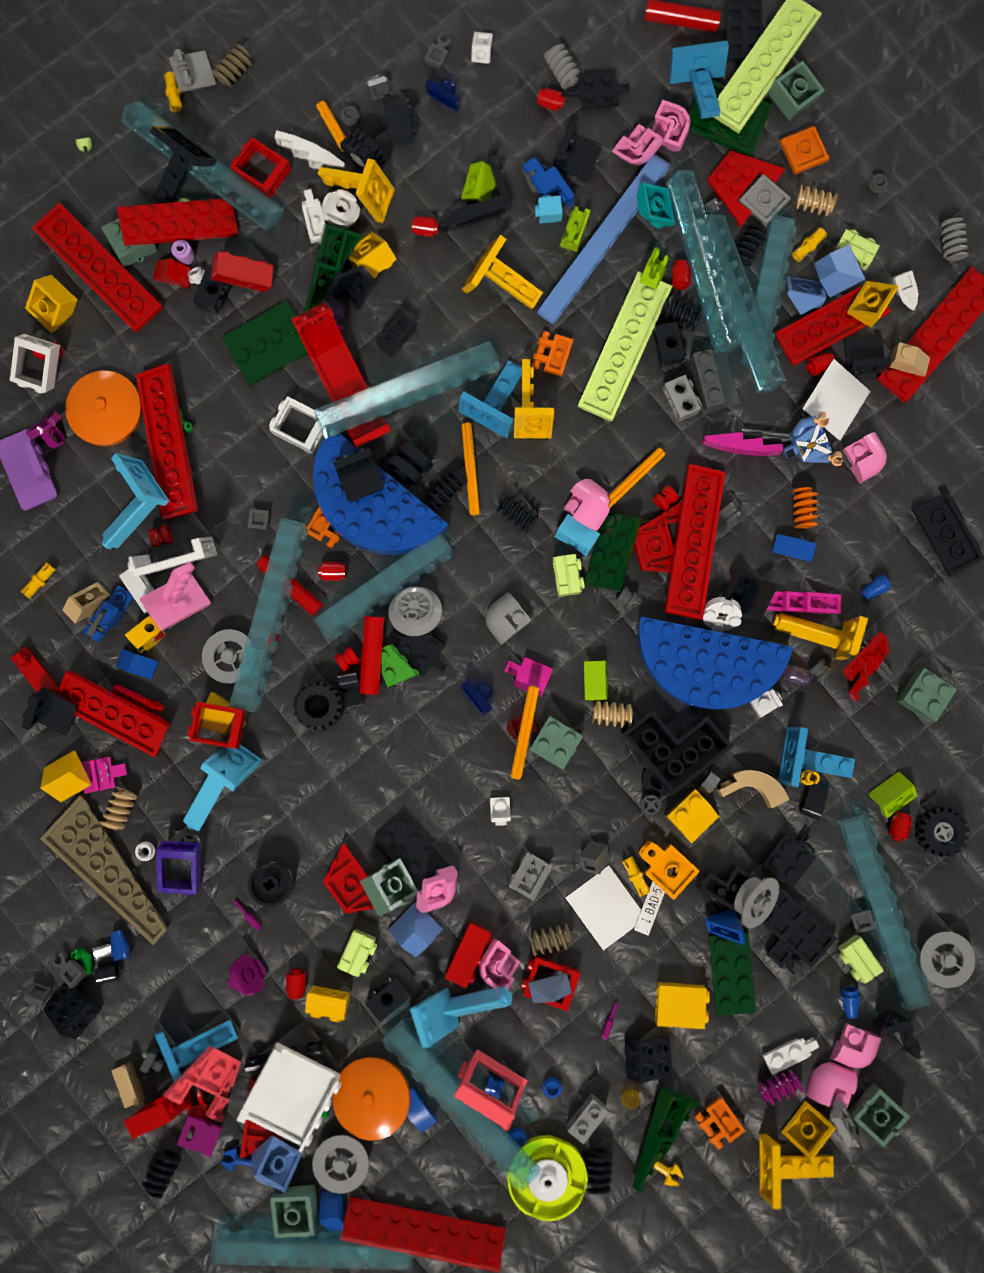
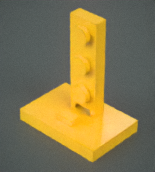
(372, 186)
(502, 276)
(531, 421)
(776, 1167)

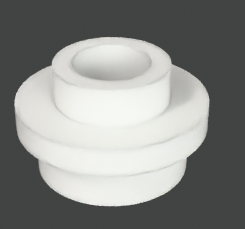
(195, 275)
(139, 851)

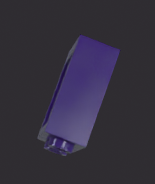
(179, 850)

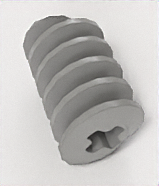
(561, 66)
(952, 239)

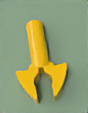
(667, 1171)

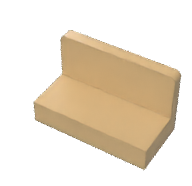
(128, 1085)

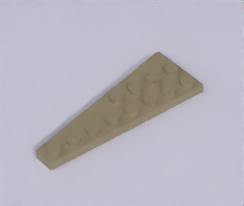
(94, 857)

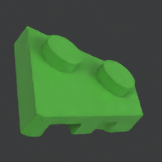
(395, 666)

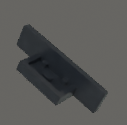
(310, 1049)

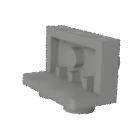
(530, 876)

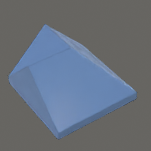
(839, 271)
(805, 293)
(415, 930)
(275, 1163)

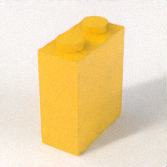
(681, 1005)

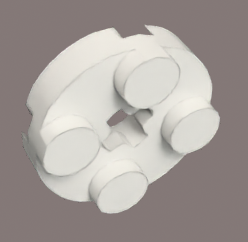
(331, 213)
(722, 623)

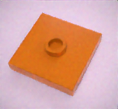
(804, 150)

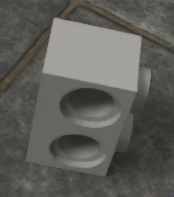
(677, 399)
(587, 1118)

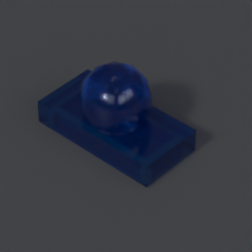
(444, 93)
(478, 695)

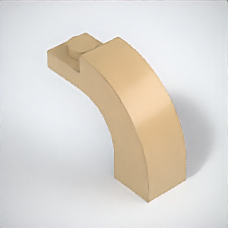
(768, 787)

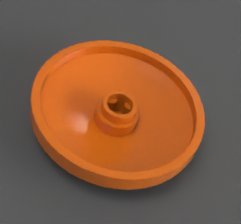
(103, 408)
(372, 1098)

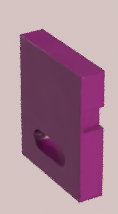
(204, 1137)

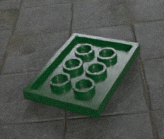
(717, 132)
(266, 344)

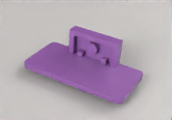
(27, 470)

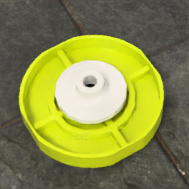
(560, 1182)

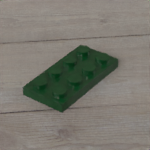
(613, 552)
(731, 976)

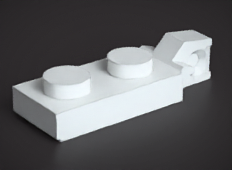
(313, 216)
(789, 1054)

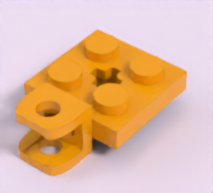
(661, 861)

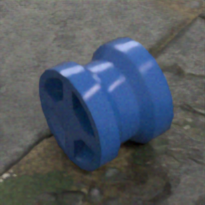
(494, 1086)

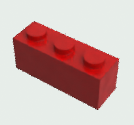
(242, 271)
(468, 955)

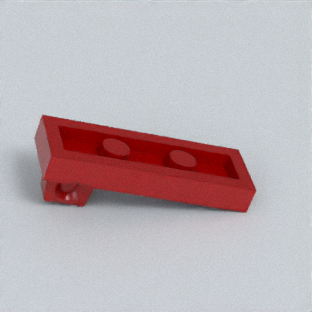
(34, 670)

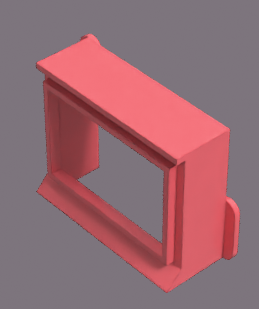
(482, 1101)

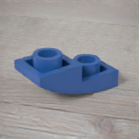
(794, 548)
(419, 1113)

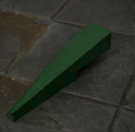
(332, 253)
(669, 1114)

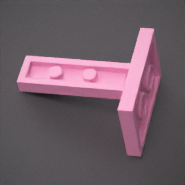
(176, 599)

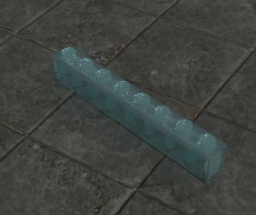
(772, 270)
(383, 586)

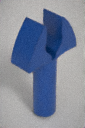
(230, 1165)

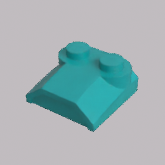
(655, 205)

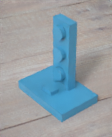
(699, 65)
(489, 412)
(797, 757)
(194, 1047)

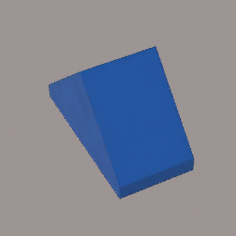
(137, 664)
(726, 925)
(332, 1210)

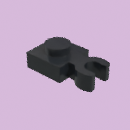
(782, 955)

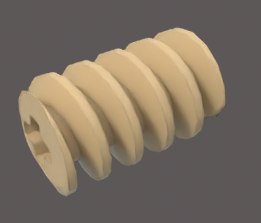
(815, 200)
(612, 713)
(119, 808)

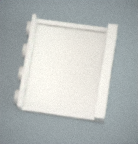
(142, 564)
(290, 1095)

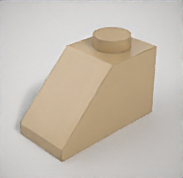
(909, 359)
(85, 602)

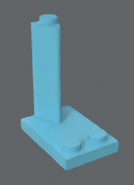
(147, 497)
(224, 768)
(440, 1013)

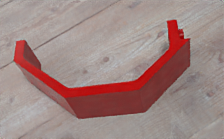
(335, 365)

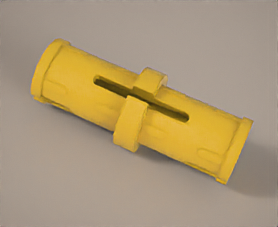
(172, 92)
(809, 244)
(38, 580)
(809, 780)
(636, 876)

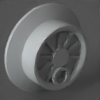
(415, 611)
(224, 654)
(756, 900)
(947, 959)
(340, 1164)

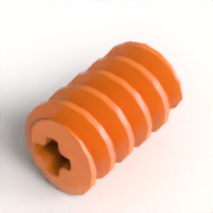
(804, 508)

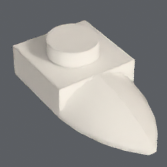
(907, 288)

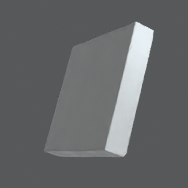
(764, 199)

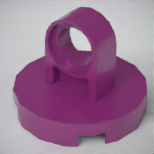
(46, 429)
(247, 975)

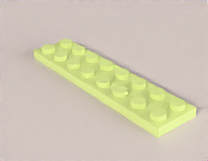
(765, 62)
(623, 348)

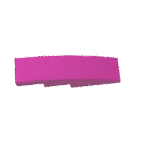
(735, 444)
(805, 602)

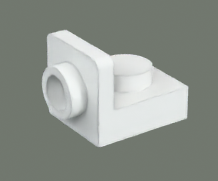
(481, 47)
(767, 702)
(500, 810)

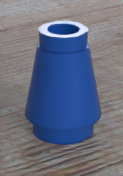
(877, 586)
(119, 946)
(850, 999)

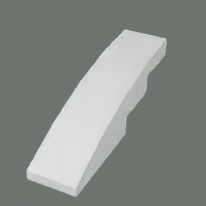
(307, 150)

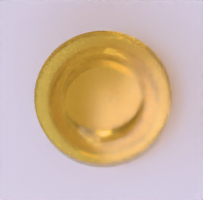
(630, 1099)

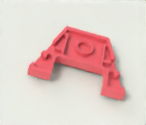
(211, 1072)

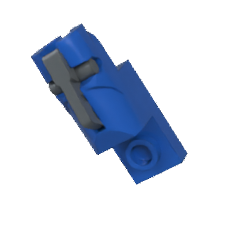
(547, 181)
(108, 614)

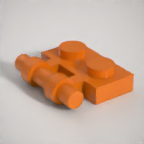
(558, 354)
(319, 527)
(725, 1120)

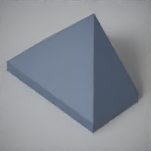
(550, 988)

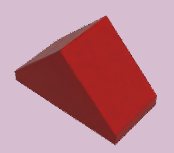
(172, 272)

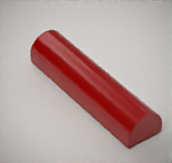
(682, 15)
(299, 593)
(371, 655)

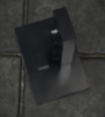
(184, 154)

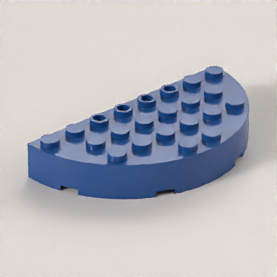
(379, 523)
(709, 666)

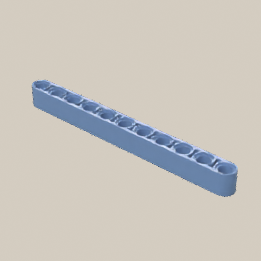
(600, 242)

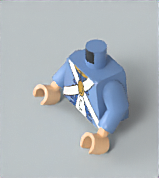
(811, 443)

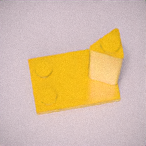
(845, 642)

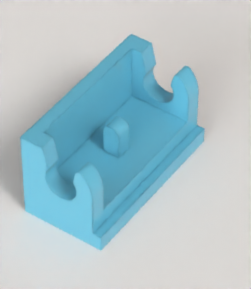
(577, 535)

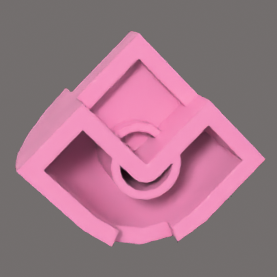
(672, 125)
(639, 146)
(866, 457)
(588, 504)
(437, 890)
(498, 965)
(856, 1047)
(832, 1083)

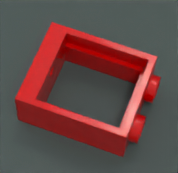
(277, 175)
(236, 730)
(573, 973)
(154, 1115)

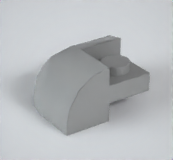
(506, 618)

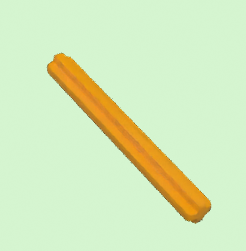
(470, 468)
(635, 476)
(524, 733)

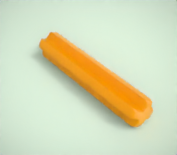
(330, 122)

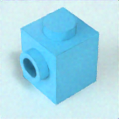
(549, 209)

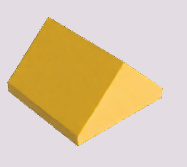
(872, 302)
(65, 777)
(808, 1130)

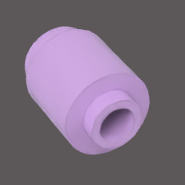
(182, 252)

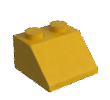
(372, 254)
(50, 303)
(691, 815)
(327, 1003)

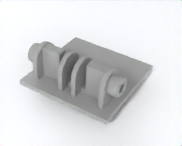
(191, 70)

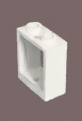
(50, 366)
(277, 422)

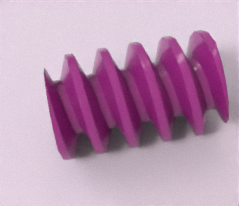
(779, 1087)

